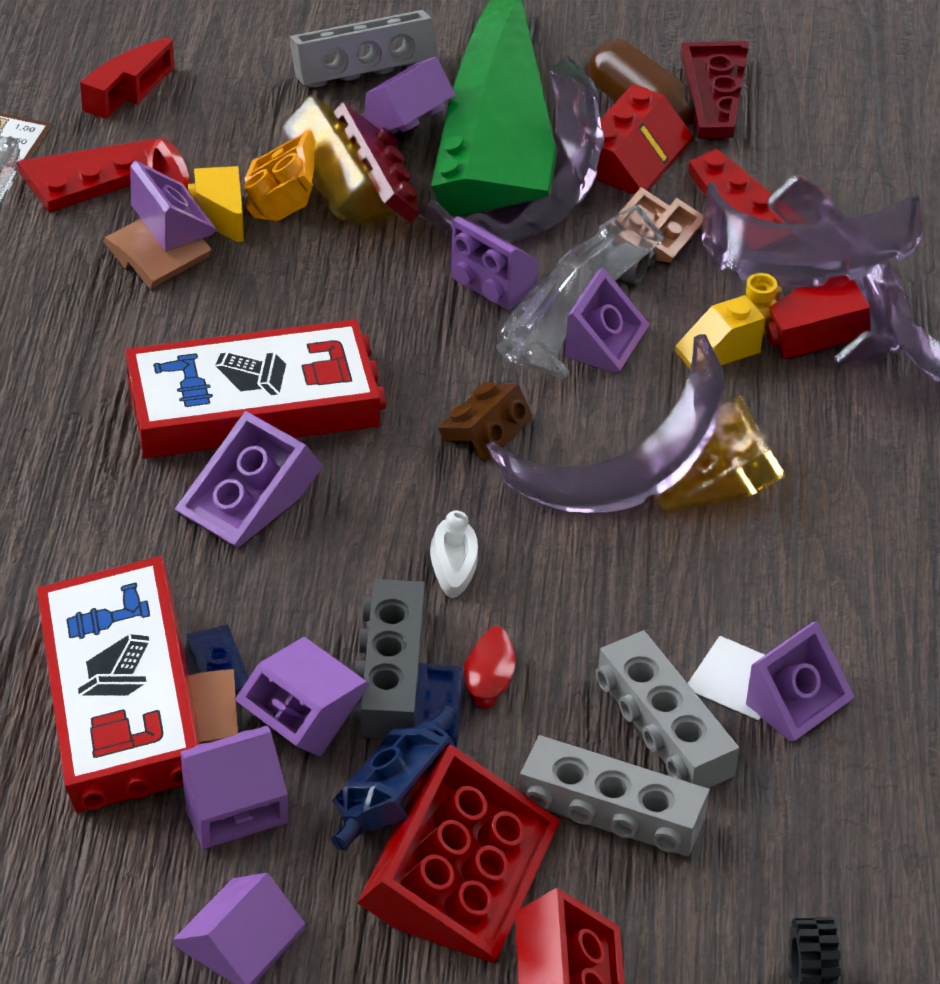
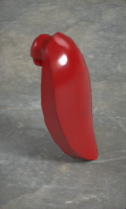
(168, 161)
(490, 667)

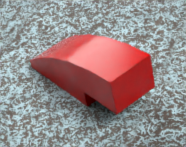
(127, 77)

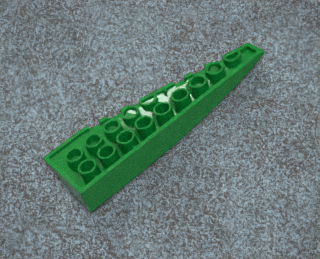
(497, 125)

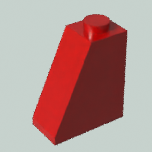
(818, 317)

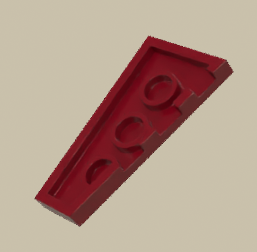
(714, 84)
(383, 159)

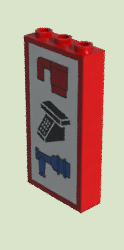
(291, 378)
(117, 683)

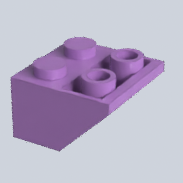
(409, 96)
(491, 264)
(303, 694)
(234, 787)

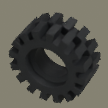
(814, 951)

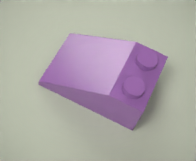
(249, 481)

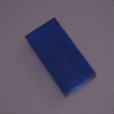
(216, 650)
(438, 688)

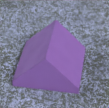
(167, 208)
(603, 325)
(798, 684)
(242, 929)

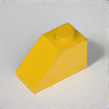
(220, 199)
(732, 329)

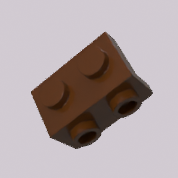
(490, 414)

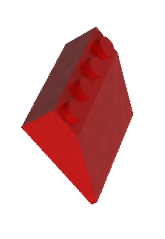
(460, 858)

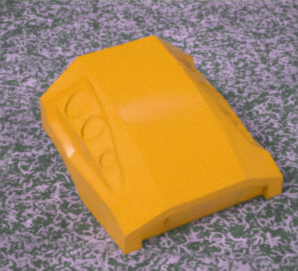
(281, 179)

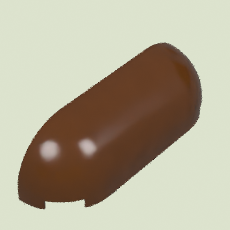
(619, 65)

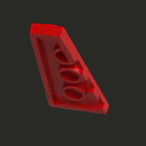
(83, 174)
(733, 185)

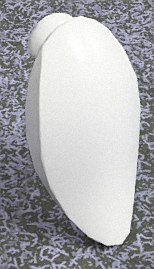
(454, 553)

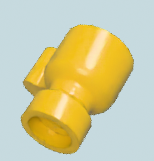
(763, 293)

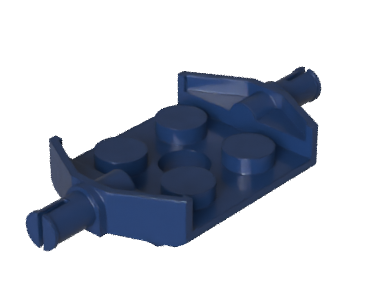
(387, 777)

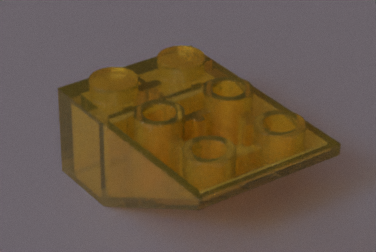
(730, 466)

